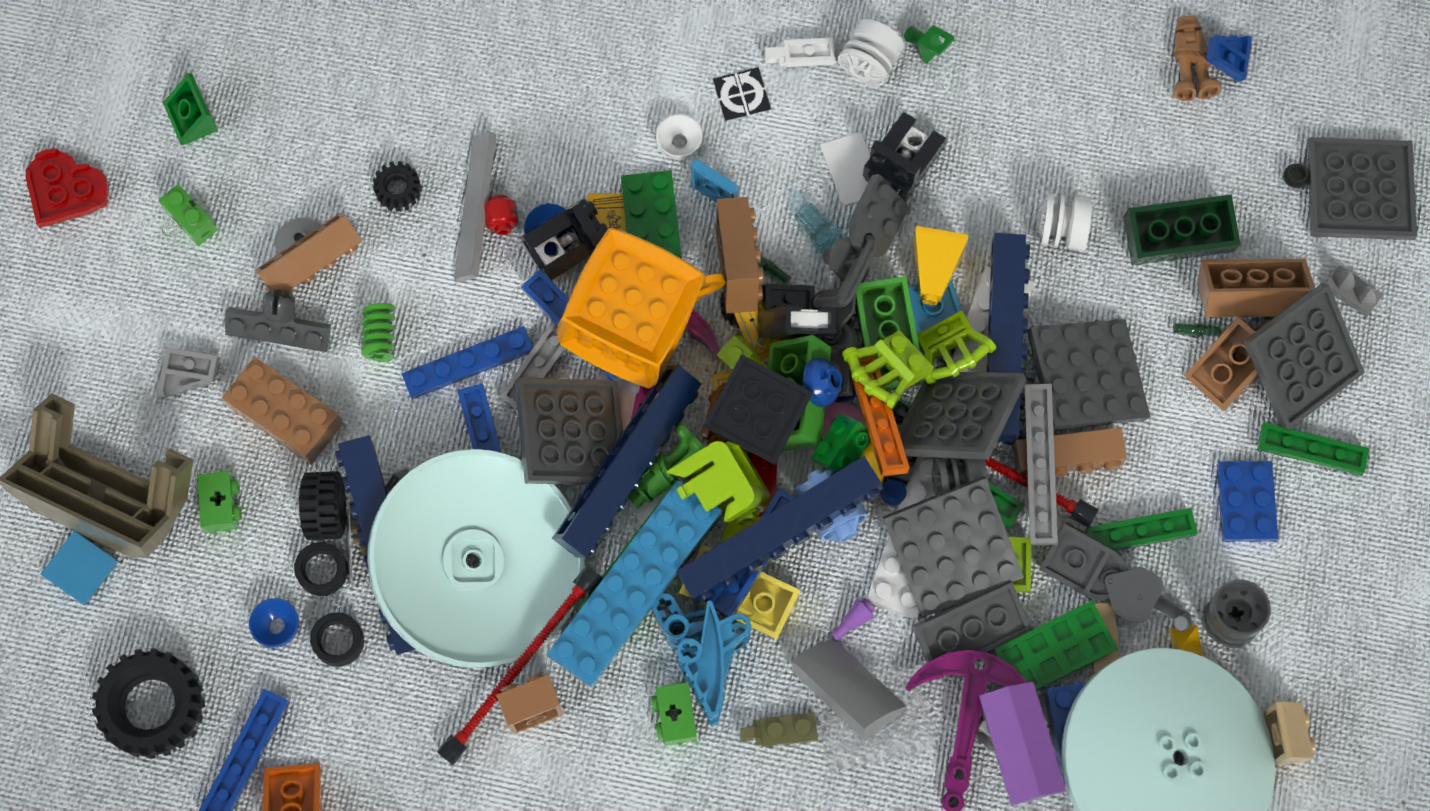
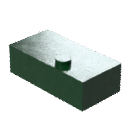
(1181, 229)

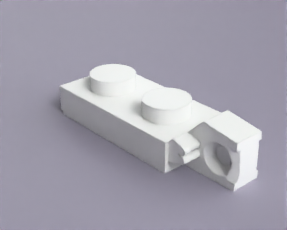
(802, 52)

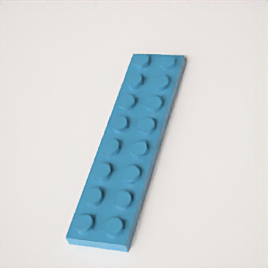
(632, 586)

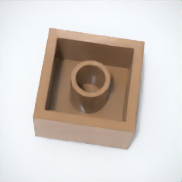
(529, 703)

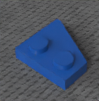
(1230, 55)

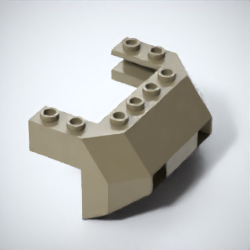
(93, 493)

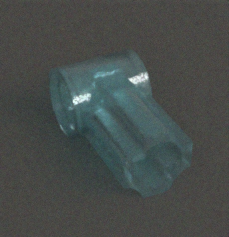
(818, 227)

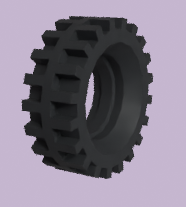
(118, 684)

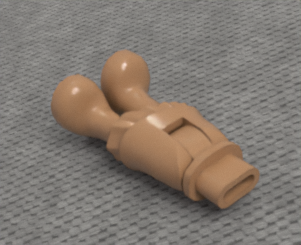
(1188, 52)

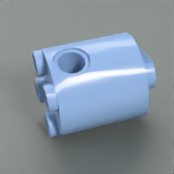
(843, 527)

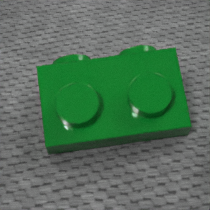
(842, 444)

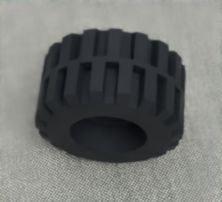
(322, 505)

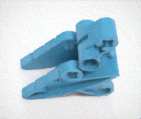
(712, 658)

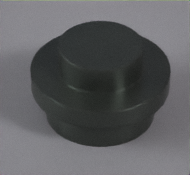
(1296, 176)

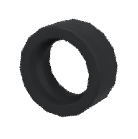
(311, 551)
(329, 620)

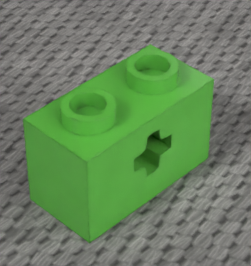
(210, 490)
(678, 698)

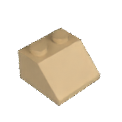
(1289, 733)

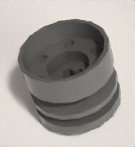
(956, 473)
(1243, 601)

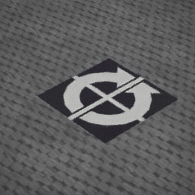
(741, 94)

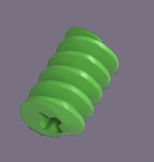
(375, 331)

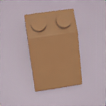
(1226, 366)

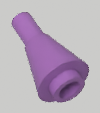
(857, 615)

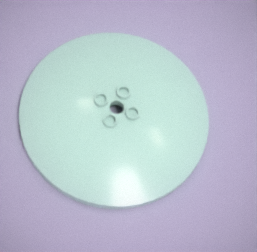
(420, 548)
(1145, 709)

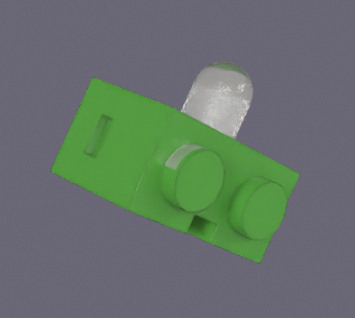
(185, 216)

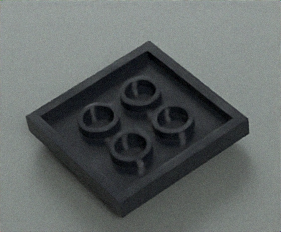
(758, 409)

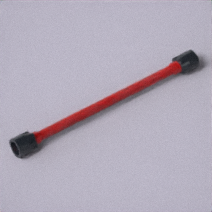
(1080, 511)
(455, 745)

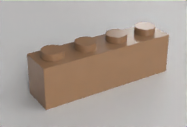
(309, 254)
(1080, 452)

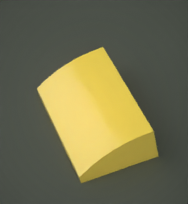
(766, 604)

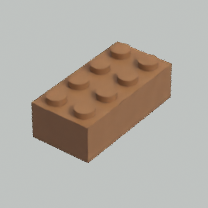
(738, 254)
(1252, 286)
(282, 410)

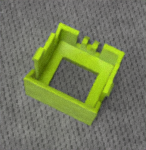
(726, 479)

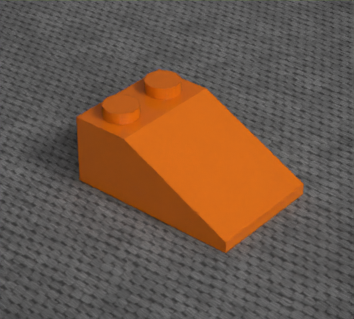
(293, 788)

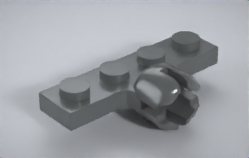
(278, 324)

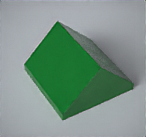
(189, 111)

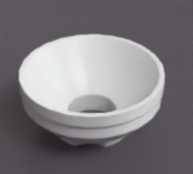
(679, 126)

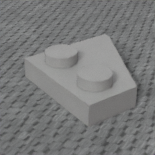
(186, 371)

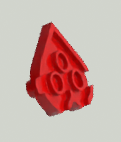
(63, 189)

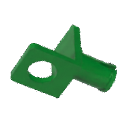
(929, 42)

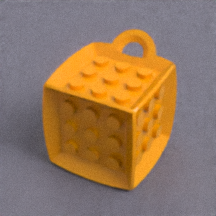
(632, 307)

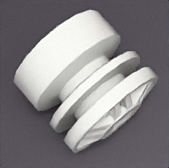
(871, 52)
(1065, 221)

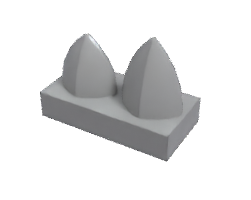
(1353, 291)

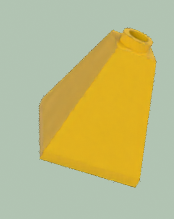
(936, 261)

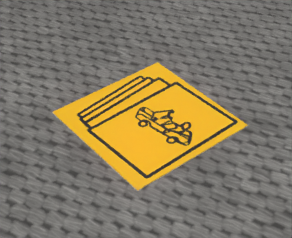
(609, 209)

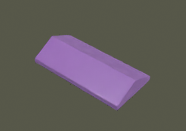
(1022, 743)

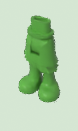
(655, 478)

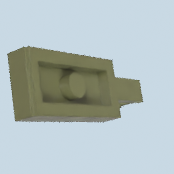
(782, 730)

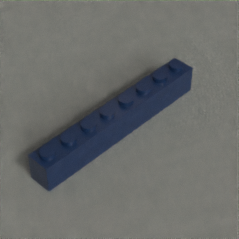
(1006, 317)
(627, 462)
(368, 492)
(779, 530)

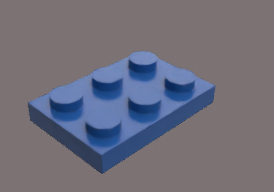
(1247, 501)

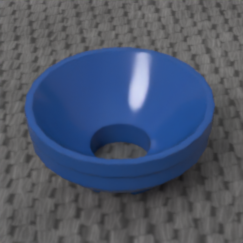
(823, 380)
(264, 614)

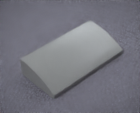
(847, 688)

